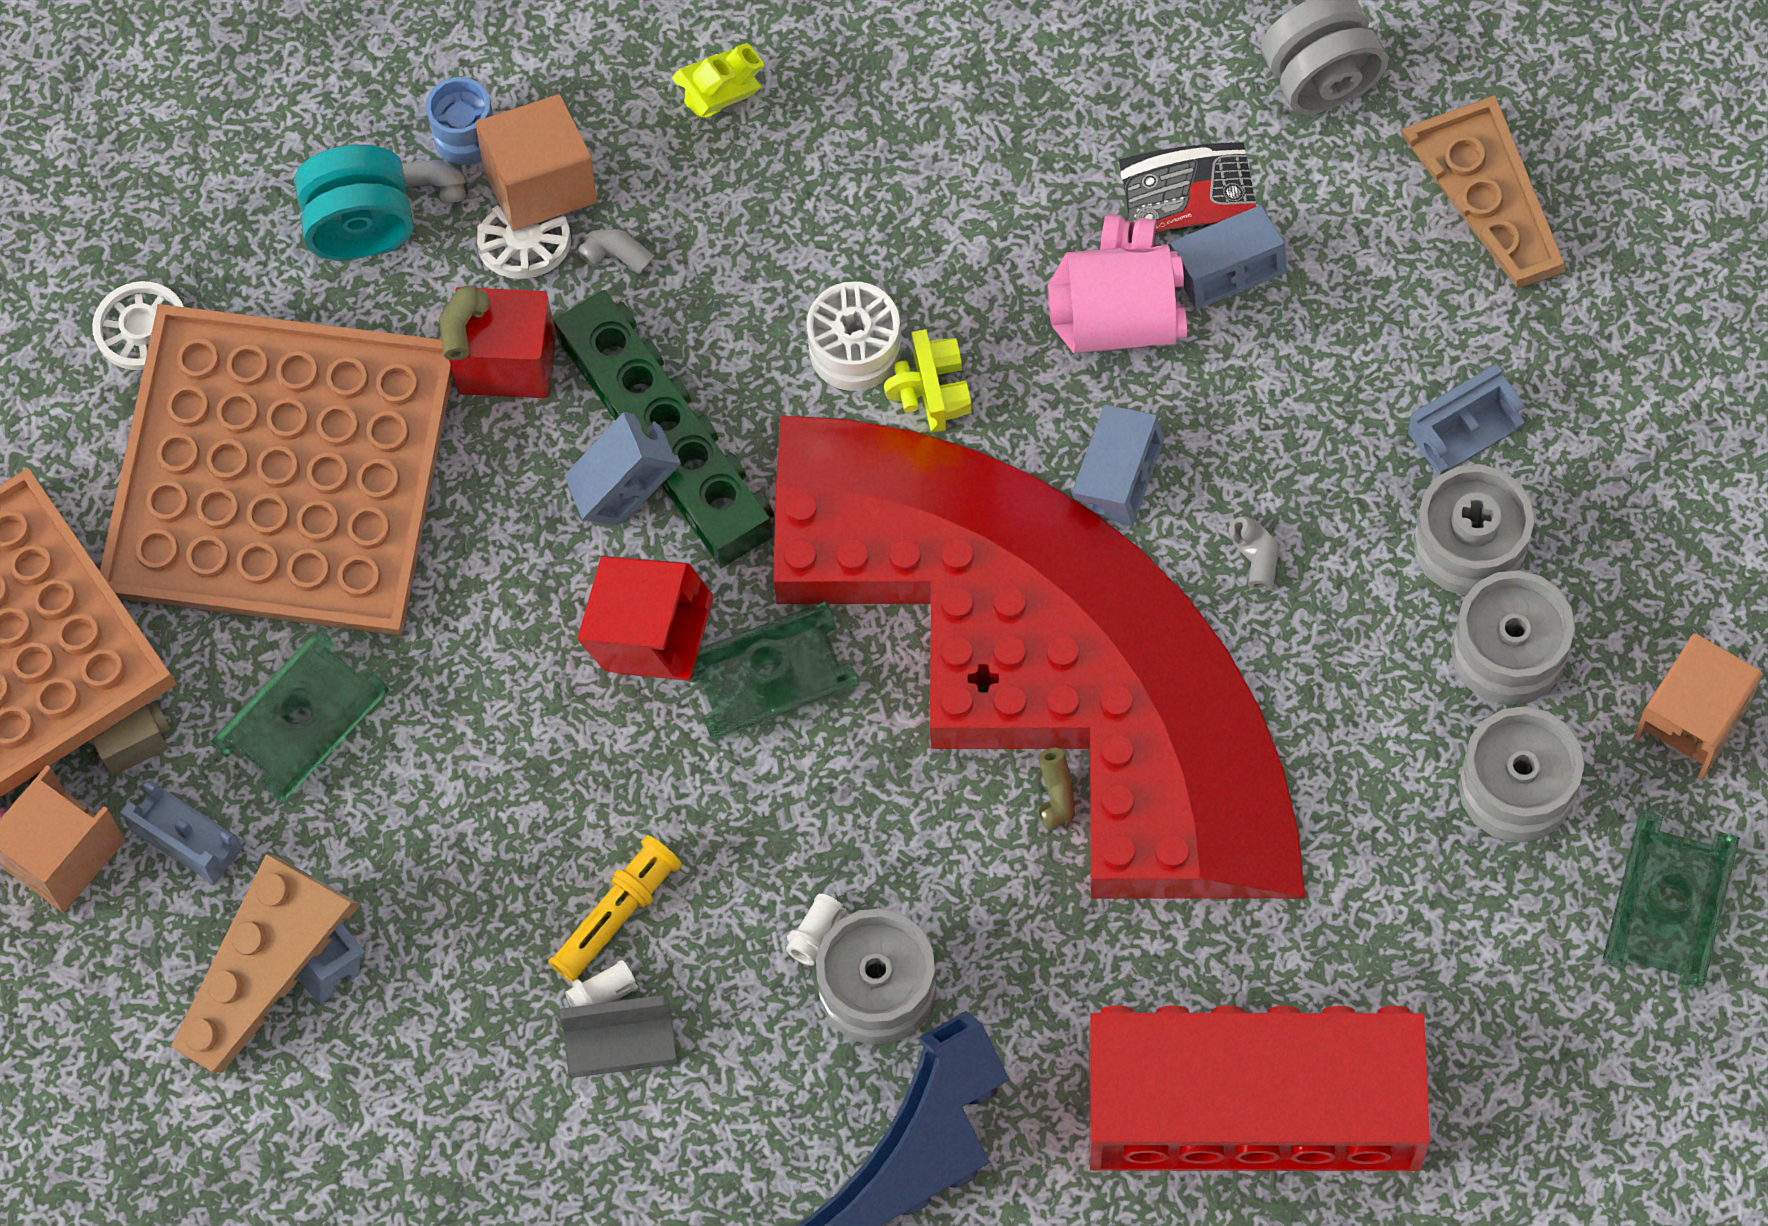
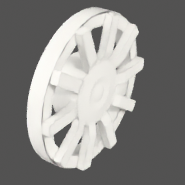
(522, 245)
(134, 321)

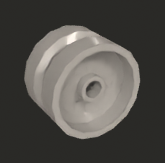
(1323, 54)
(1472, 526)
(1512, 637)
(1491, 779)
(871, 945)

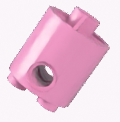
(1117, 299)

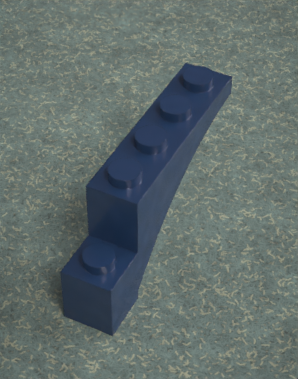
(930, 1136)

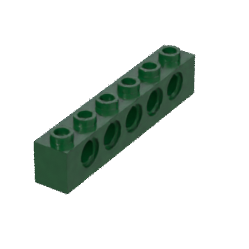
(602, 324)

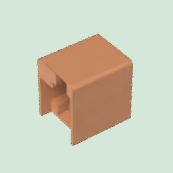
(536, 162)
(1700, 701)
(56, 841)

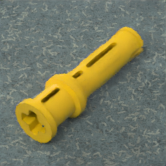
(626, 883)

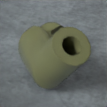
(454, 317)
(1060, 790)

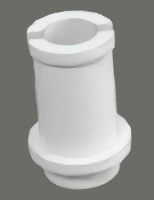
(819, 920)
(603, 987)

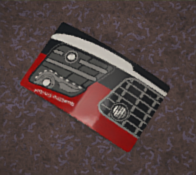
(1188, 184)

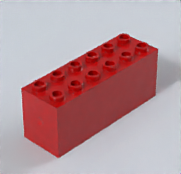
(1257, 1090)

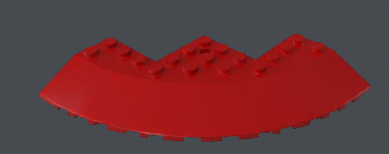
(1068, 635)

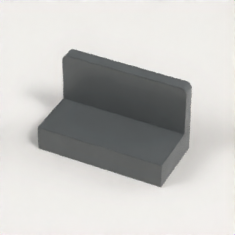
(618, 1036)

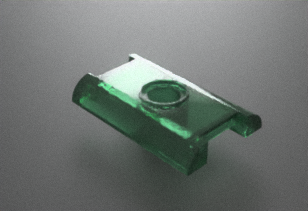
(805, 674)
(311, 681)
(1666, 934)

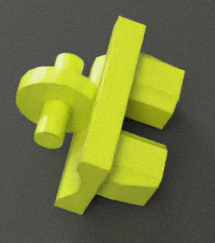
(720, 80)
(940, 401)

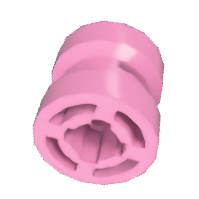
(1118, 232)

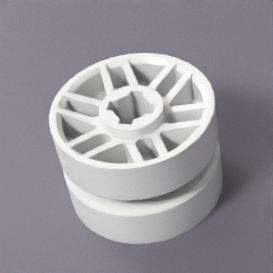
(854, 336)

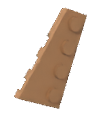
(1488, 184)
(270, 941)

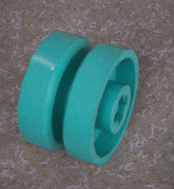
(353, 202)

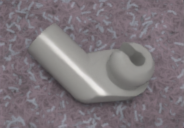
(438, 174)
(614, 244)
(1258, 548)

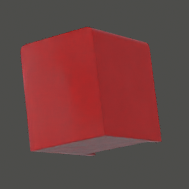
(509, 347)
(646, 617)

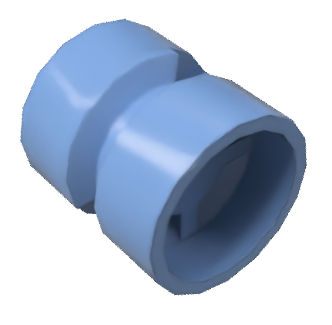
(452, 116)

